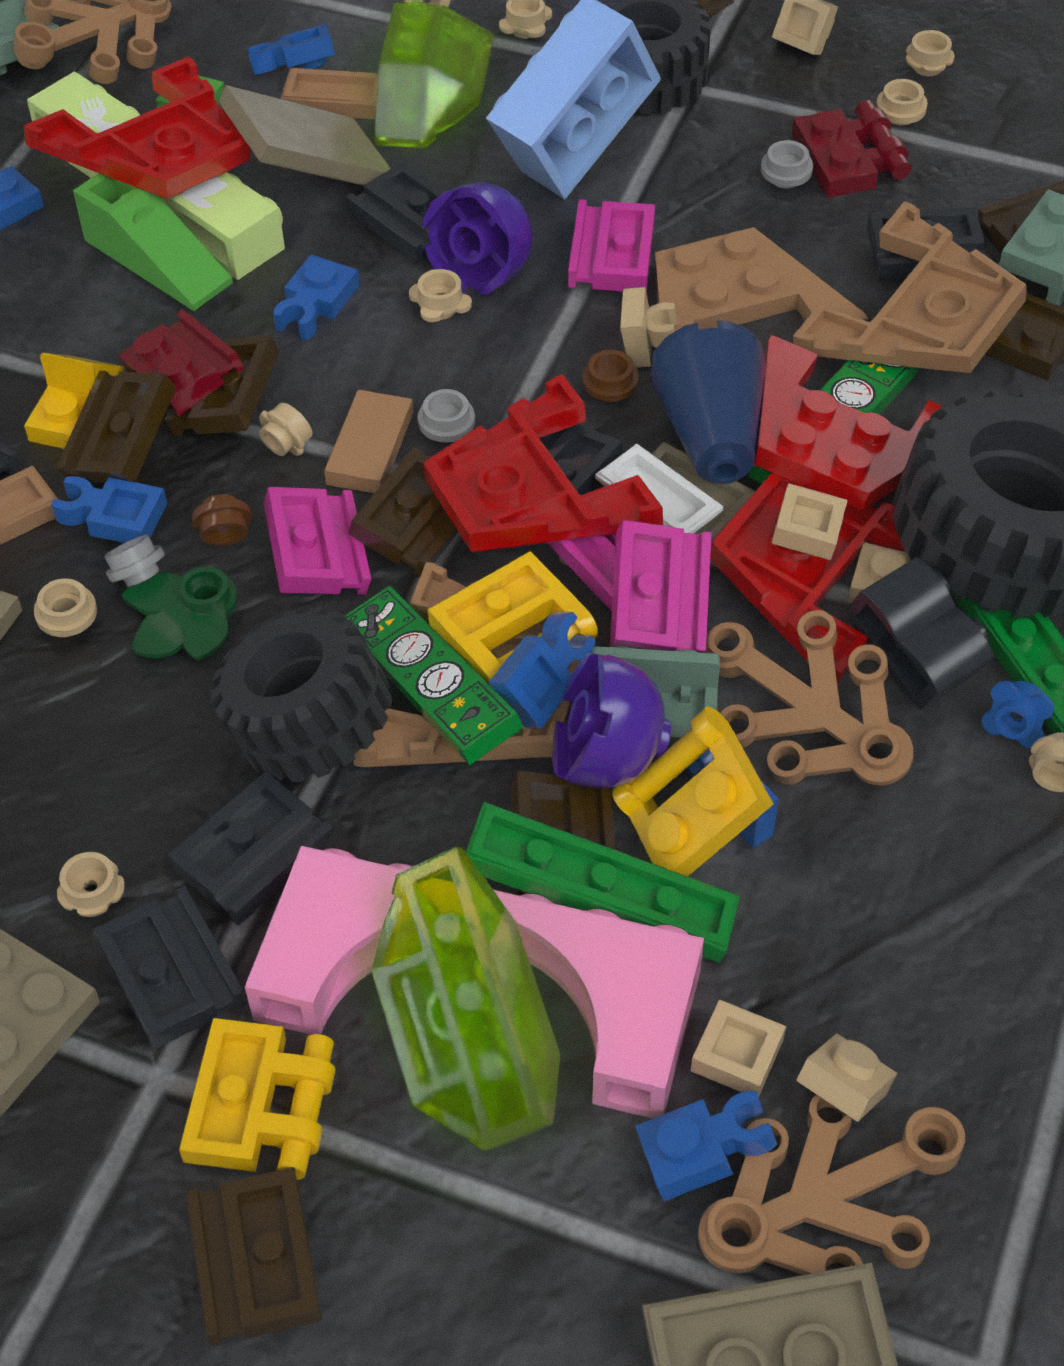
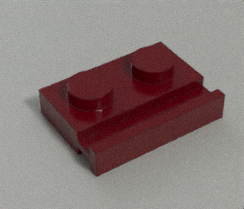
(187, 356)

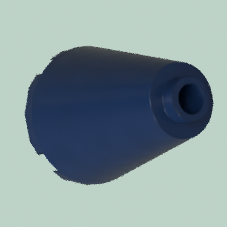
(713, 396)

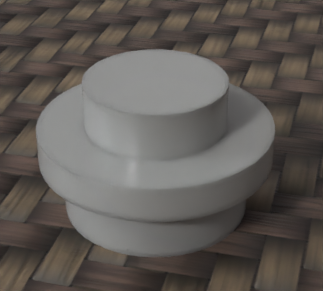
(787, 164)
(446, 416)
(134, 561)

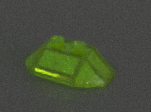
(428, 73)
(465, 1005)

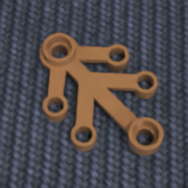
(36, 42)
(816, 707)
(824, 1198)

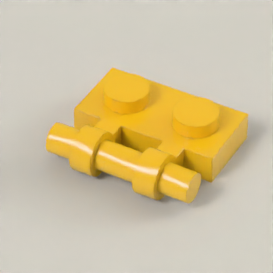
(235, 1095)

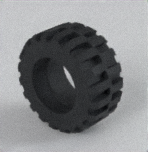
(957, 507)

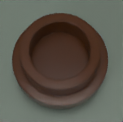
(610, 376)
(222, 520)

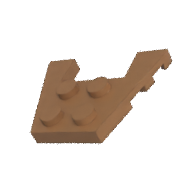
(739, 281)
(937, 317)
(411, 737)

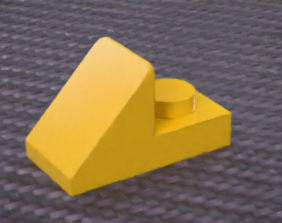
(60, 405)

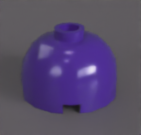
(478, 235)
(611, 725)

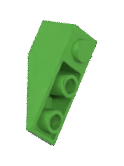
(148, 240)

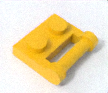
(502, 608)
(707, 808)

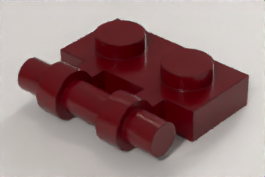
(838, 149)

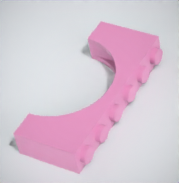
(622, 975)

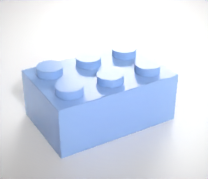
(574, 96)

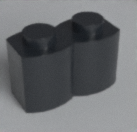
(921, 631)

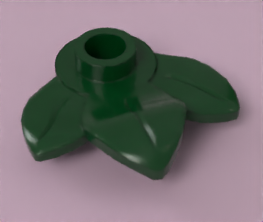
(182, 612)

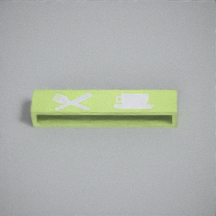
(220, 212)

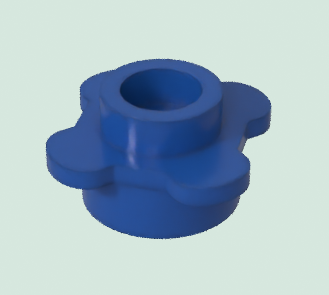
(1022, 699)

